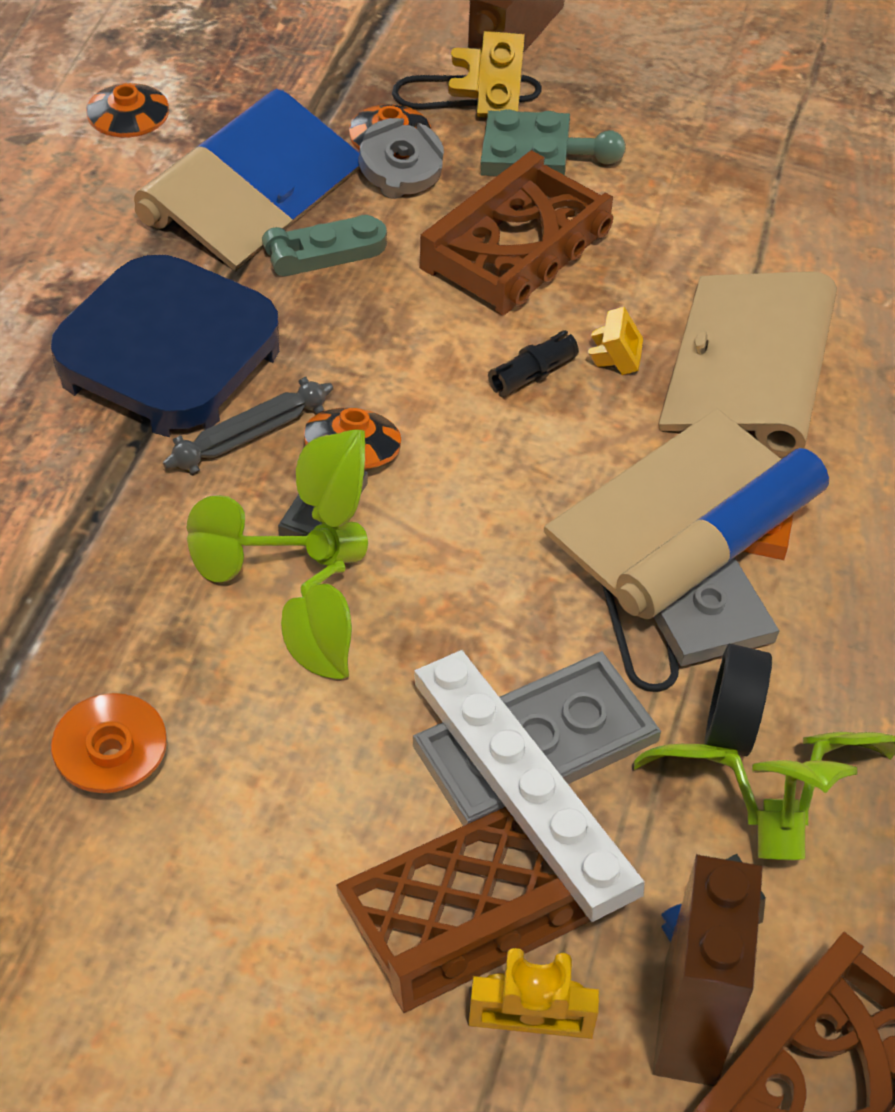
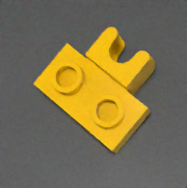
(492, 74)
(534, 999)

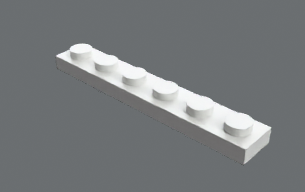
(530, 787)

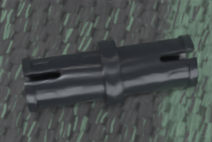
(533, 363)

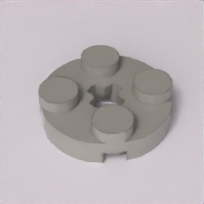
(396, 175)

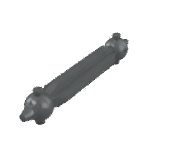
(247, 425)

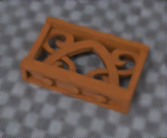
(526, 184)
(819, 996)

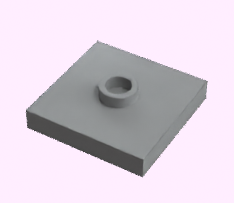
(716, 614)

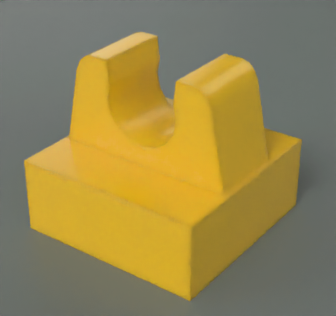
(617, 342)

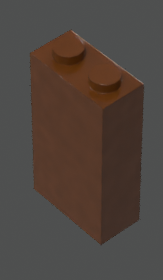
(510, 16)
(708, 970)

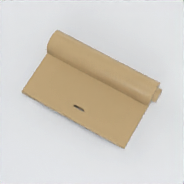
(760, 356)

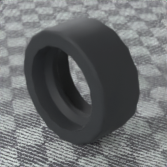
(739, 699)

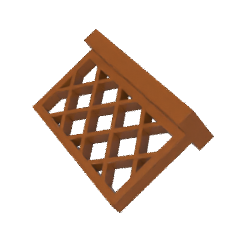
(476, 945)

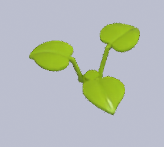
(331, 480)
(783, 820)

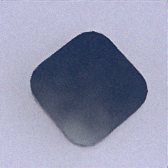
(166, 341)

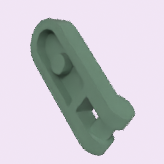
(325, 244)

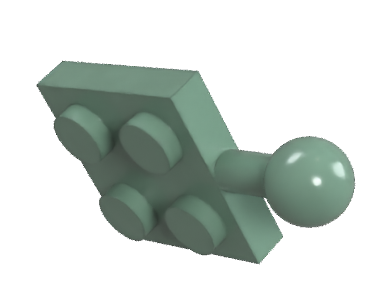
(515, 133)

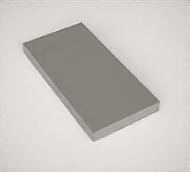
(575, 716)

